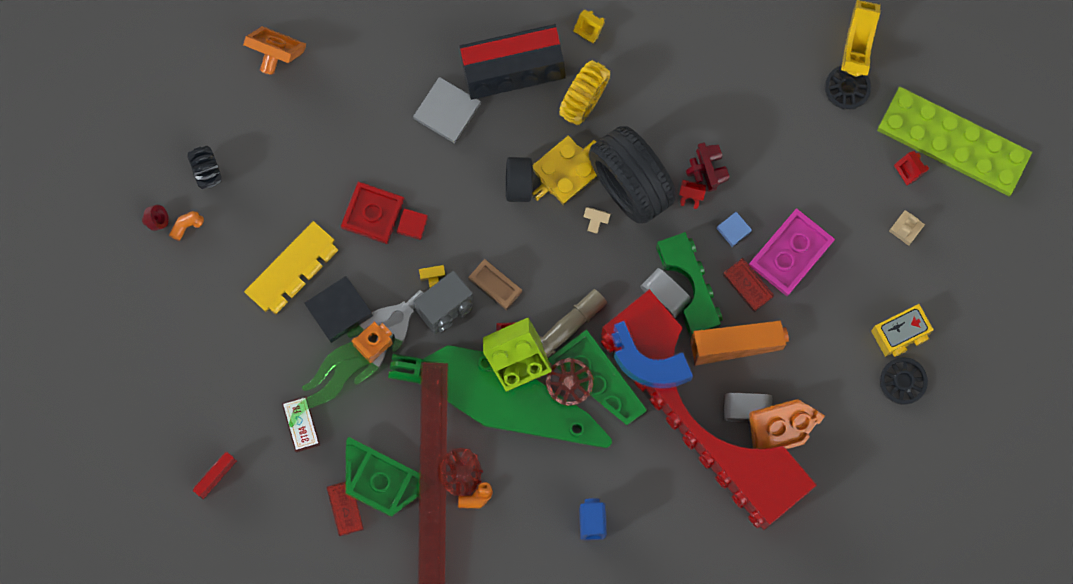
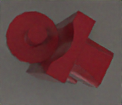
(706, 156)

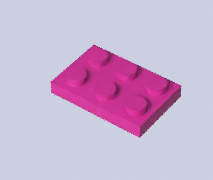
(791, 252)

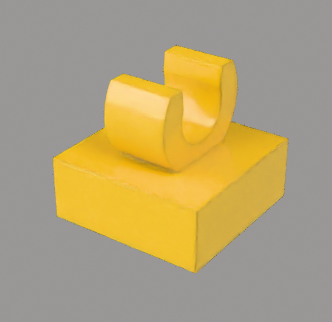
(589, 26)
(432, 274)

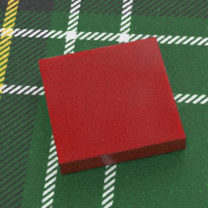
(372, 212)

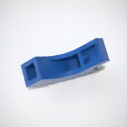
(646, 371)

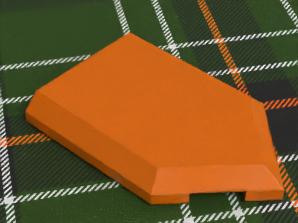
(783, 424)

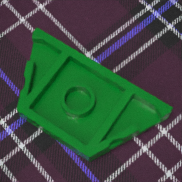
(378, 479)

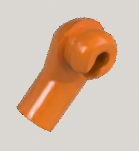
(185, 221)
(478, 498)

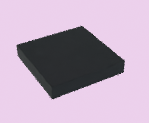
(338, 309)

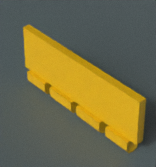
(285, 271)

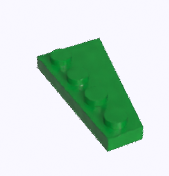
(608, 384)

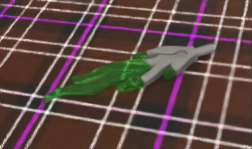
(348, 359)

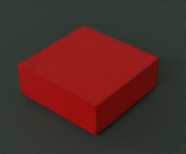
(412, 224)

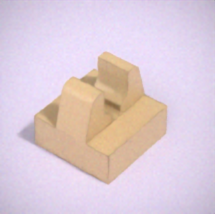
(596, 216)
(907, 227)

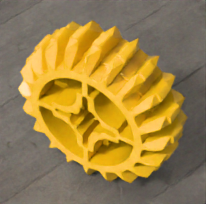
(584, 92)

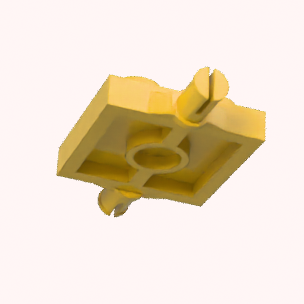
(564, 170)

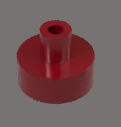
(155, 217)

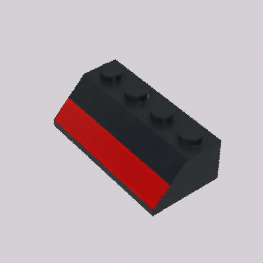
(512, 61)

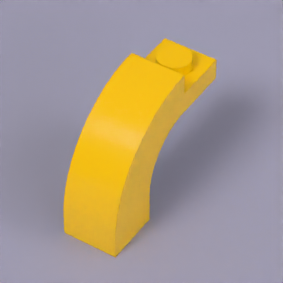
(860, 38)

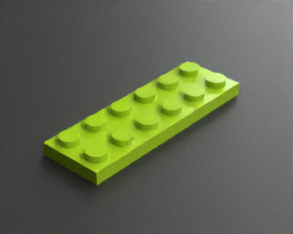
(954, 141)

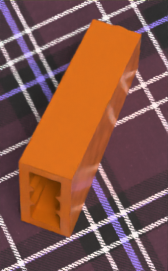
(737, 341)

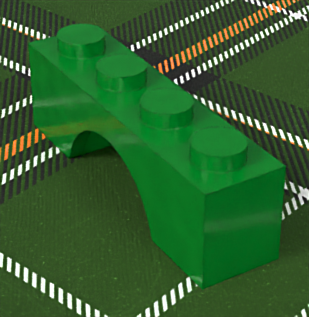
(678, 256)

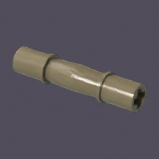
(572, 321)

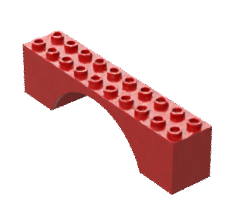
(760, 479)

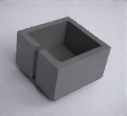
(444, 302)

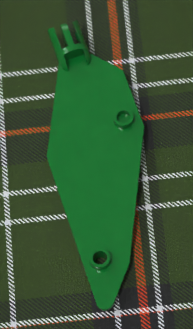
(480, 395)

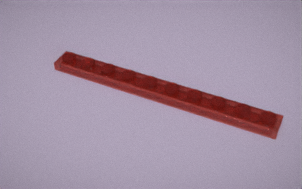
(431, 489)

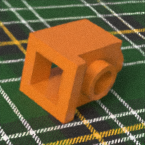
(373, 350)

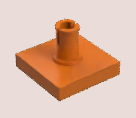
(274, 47)

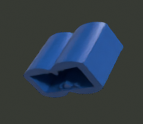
(592, 520)

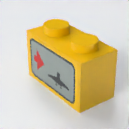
(902, 330)

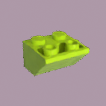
(516, 354)

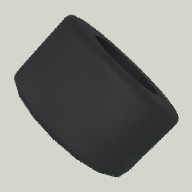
(519, 179)

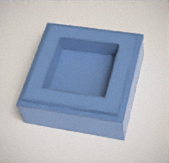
(734, 229)

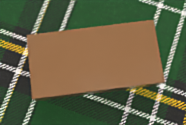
(495, 284)

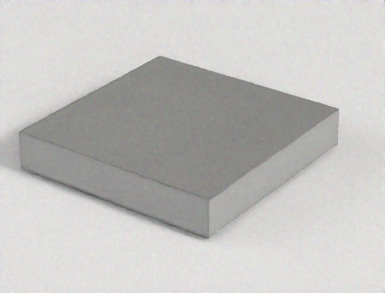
(446, 110)

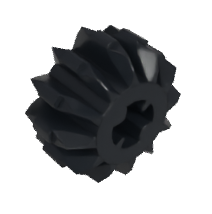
(204, 167)

